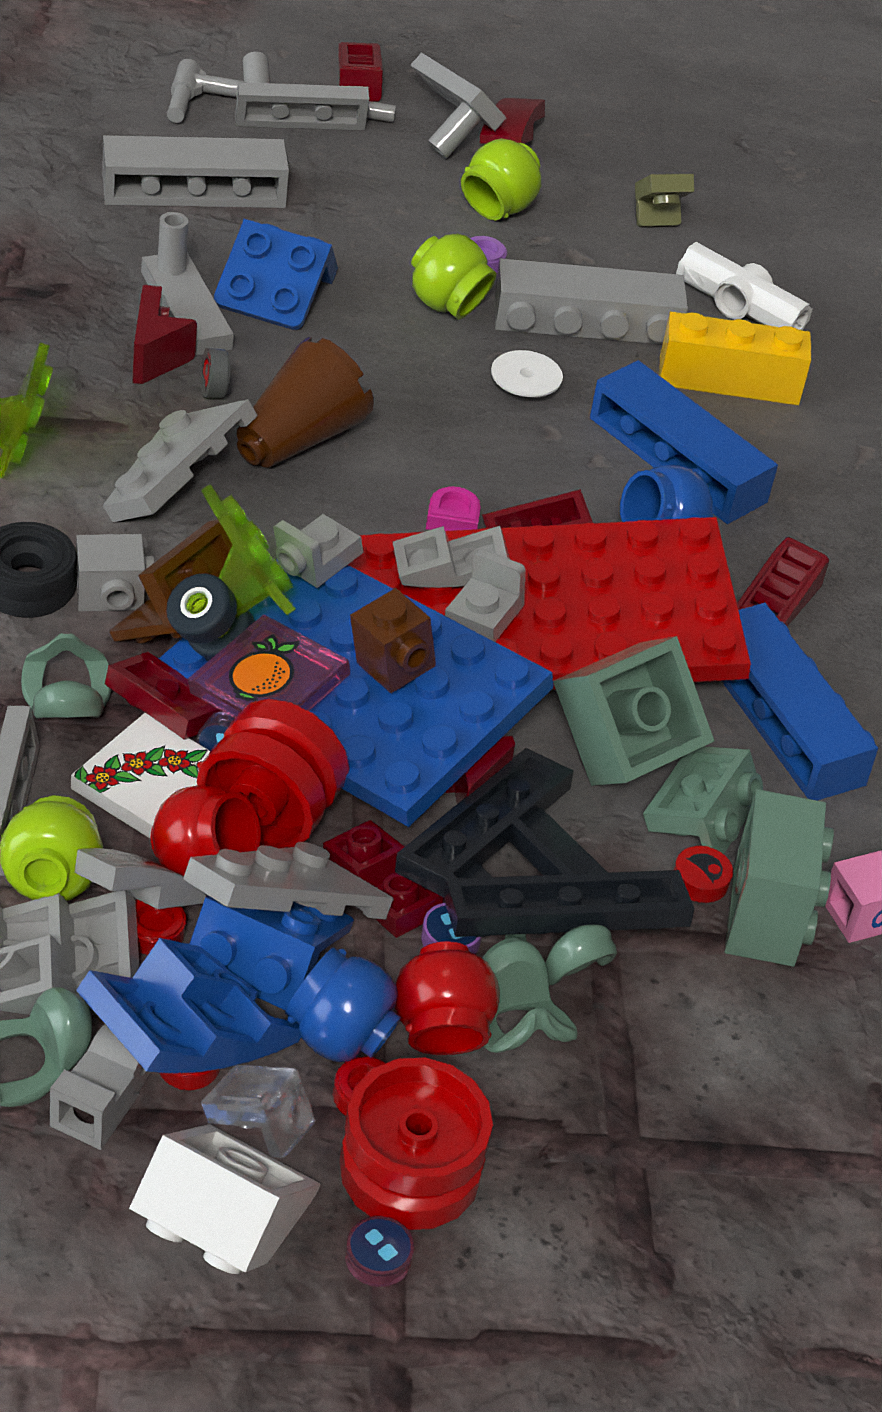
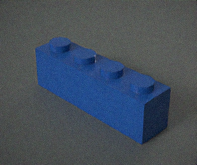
(673, 429)
(800, 711)

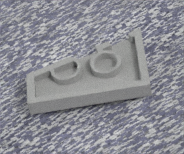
(167, 458)
(279, 876)

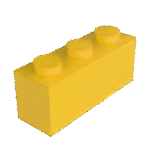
(735, 357)

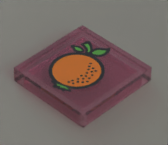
(269, 664)

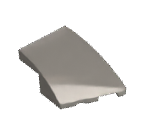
(58, 943)

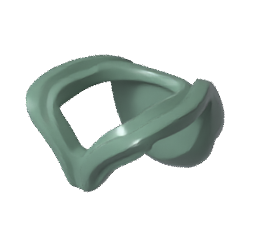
(65, 697)
(578, 950)
(524, 986)
(64, 1030)

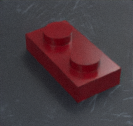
(159, 693)

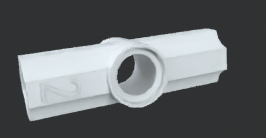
(742, 290)

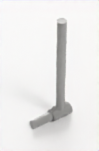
(192, 81)

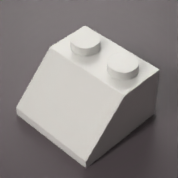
(221, 1197)

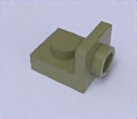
(659, 199)

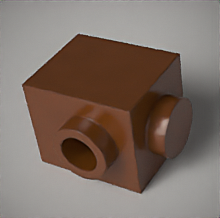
(393, 640)

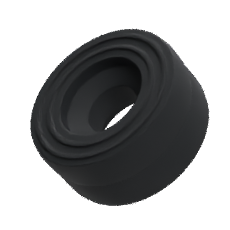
(42, 590)

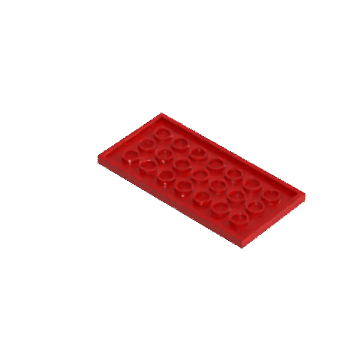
(604, 591)

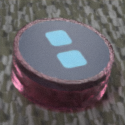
(379, 1251)

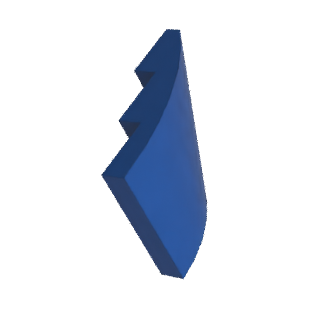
(185, 1012)

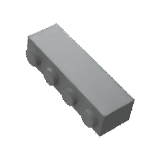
(194, 171)
(586, 301)

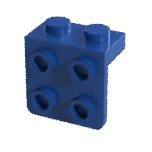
(274, 274)
(266, 946)

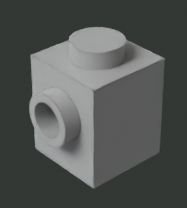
(110, 571)

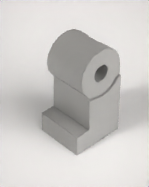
(101, 1085)

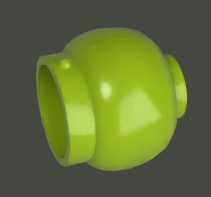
(502, 179)
(451, 274)
(42, 847)

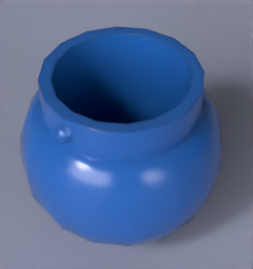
(666, 494)
(345, 1007)

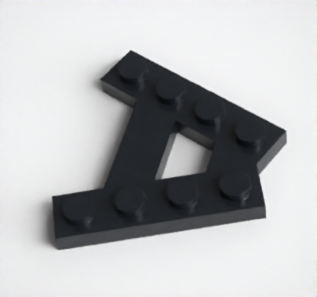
(572, 883)

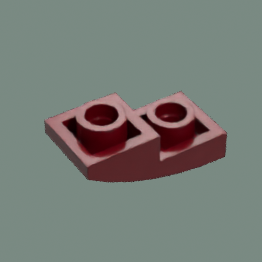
(519, 120)
(372, 857)

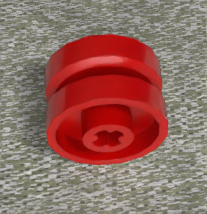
(282, 764)
(415, 1142)

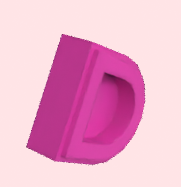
(454, 509)

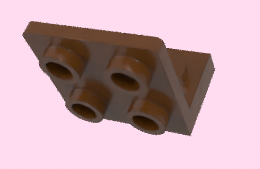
(197, 554)

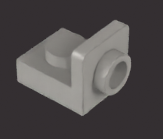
(317, 549)
(490, 596)

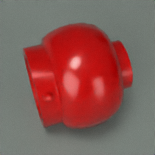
(201, 823)
(447, 999)

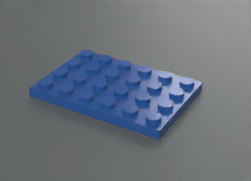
(426, 734)

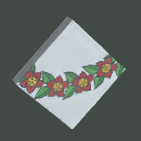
(139, 772)

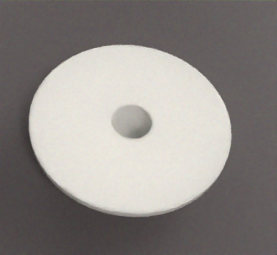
(526, 373)

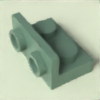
(706, 796)

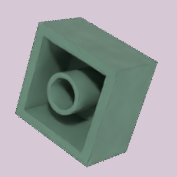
(634, 711)
(778, 878)

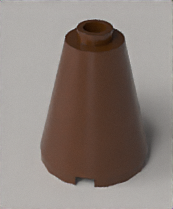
(305, 404)

